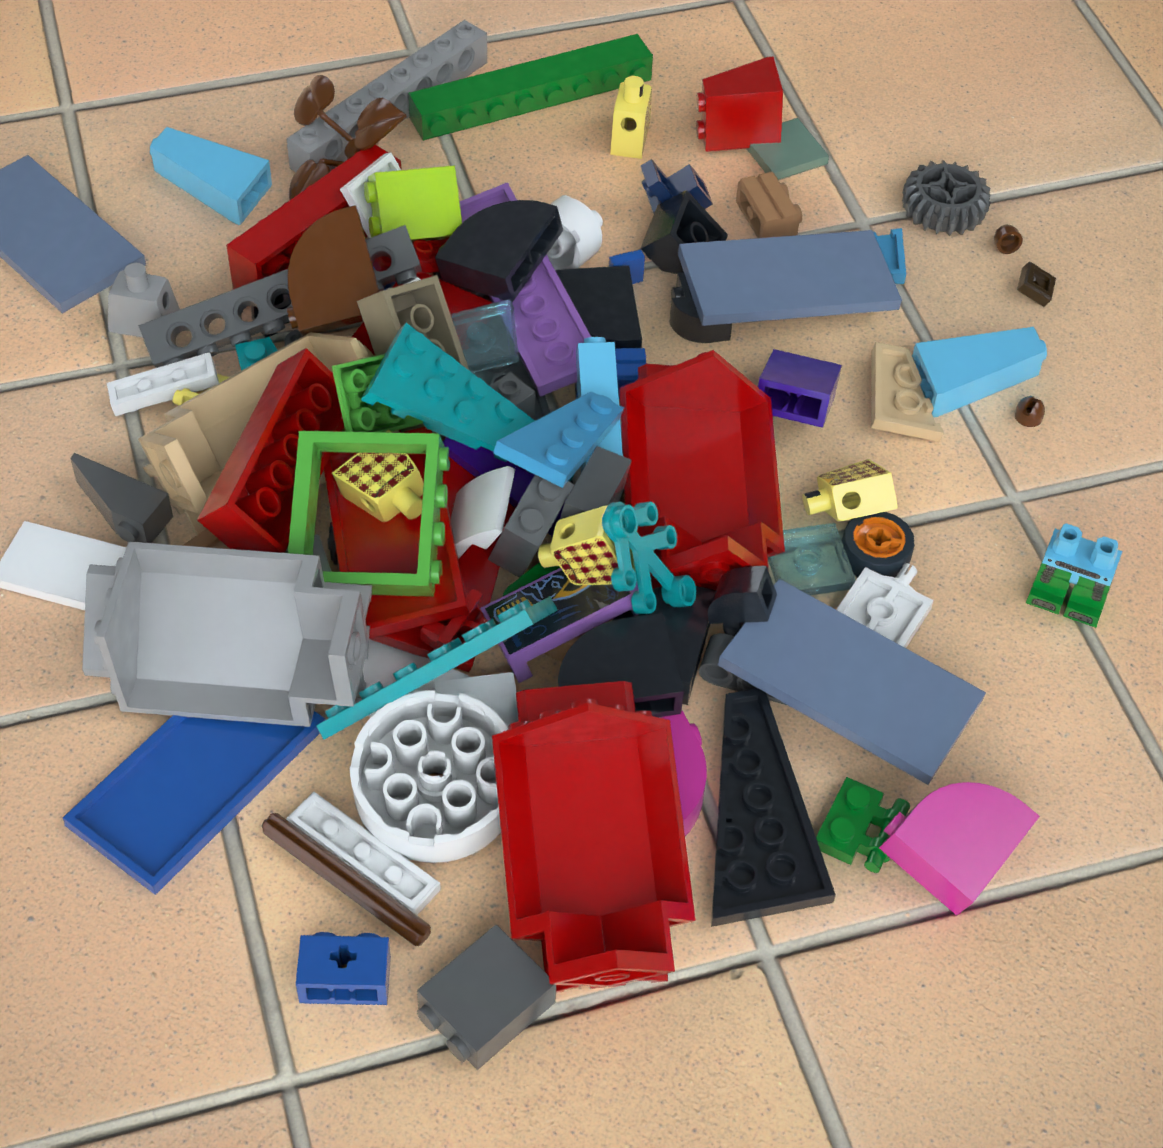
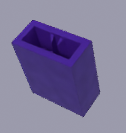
(800, 387)

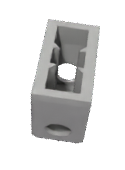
(138, 299)

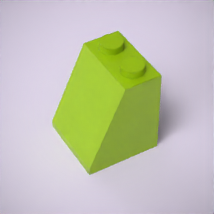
(418, 198)

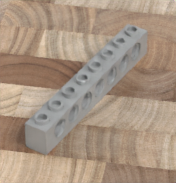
(441, 61)

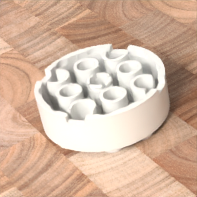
(420, 813)

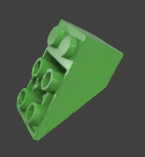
(358, 416)

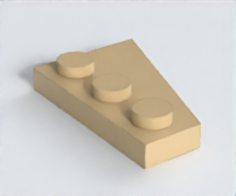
(897, 395)

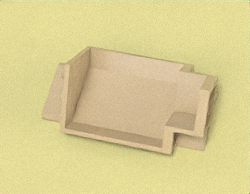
(203, 431)

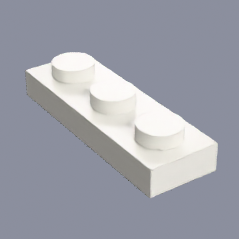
(161, 383)

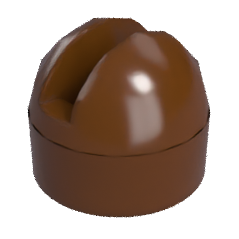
(1006, 241)
(1036, 414)

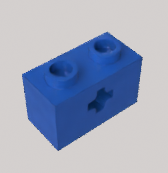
(323, 979)

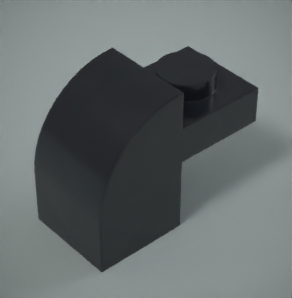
(685, 318)
(742, 597)

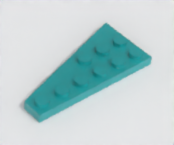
(448, 398)
(442, 660)

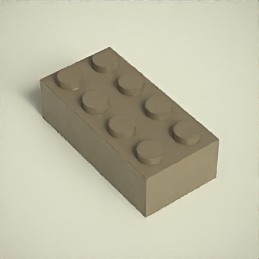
(420, 306)

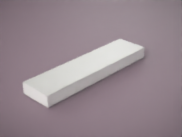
(365, 853)

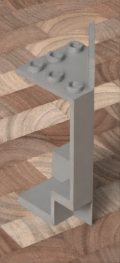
(224, 633)

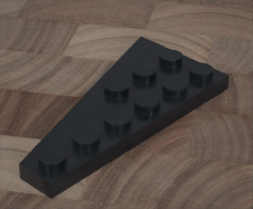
(764, 835)

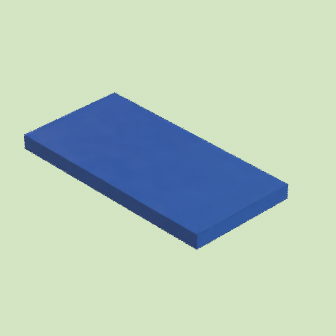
(182, 791)

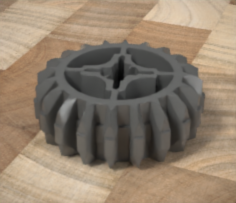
(946, 197)

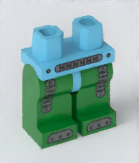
(1078, 562)

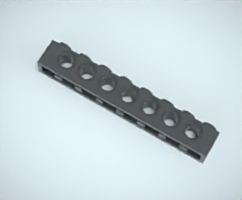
(162, 332)

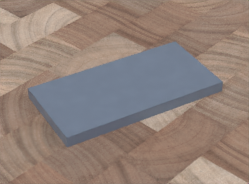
(57, 238)
(788, 277)
(854, 682)

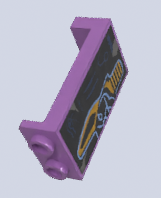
(578, 611)

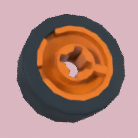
(882, 529)

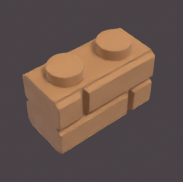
(768, 206)

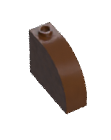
(330, 273)

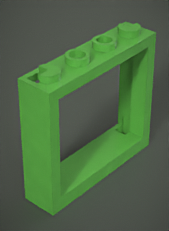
(435, 496)

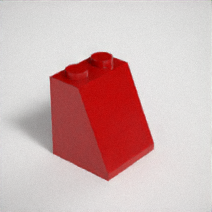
(741, 107)

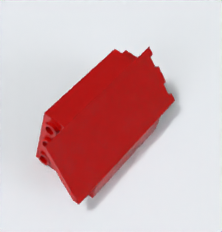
(706, 462)
(592, 834)

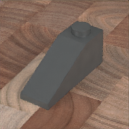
(128, 505)

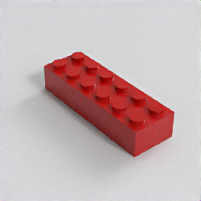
(270, 242)
(256, 488)

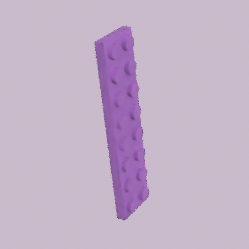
(543, 312)

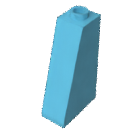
(212, 173)
(976, 366)
(599, 375)

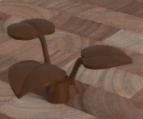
(373, 123)

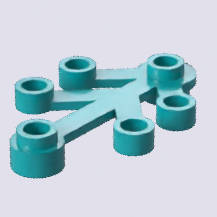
(621, 526)

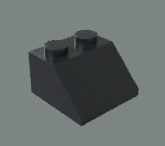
(676, 223)

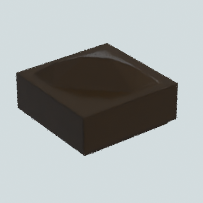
(1036, 284)

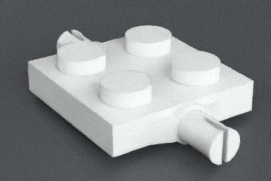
(887, 604)

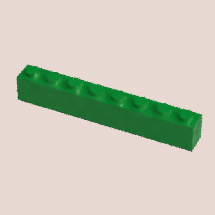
(528, 86)

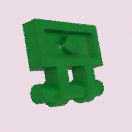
(849, 820)

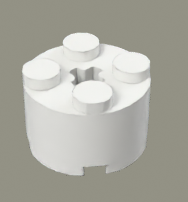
(580, 234)

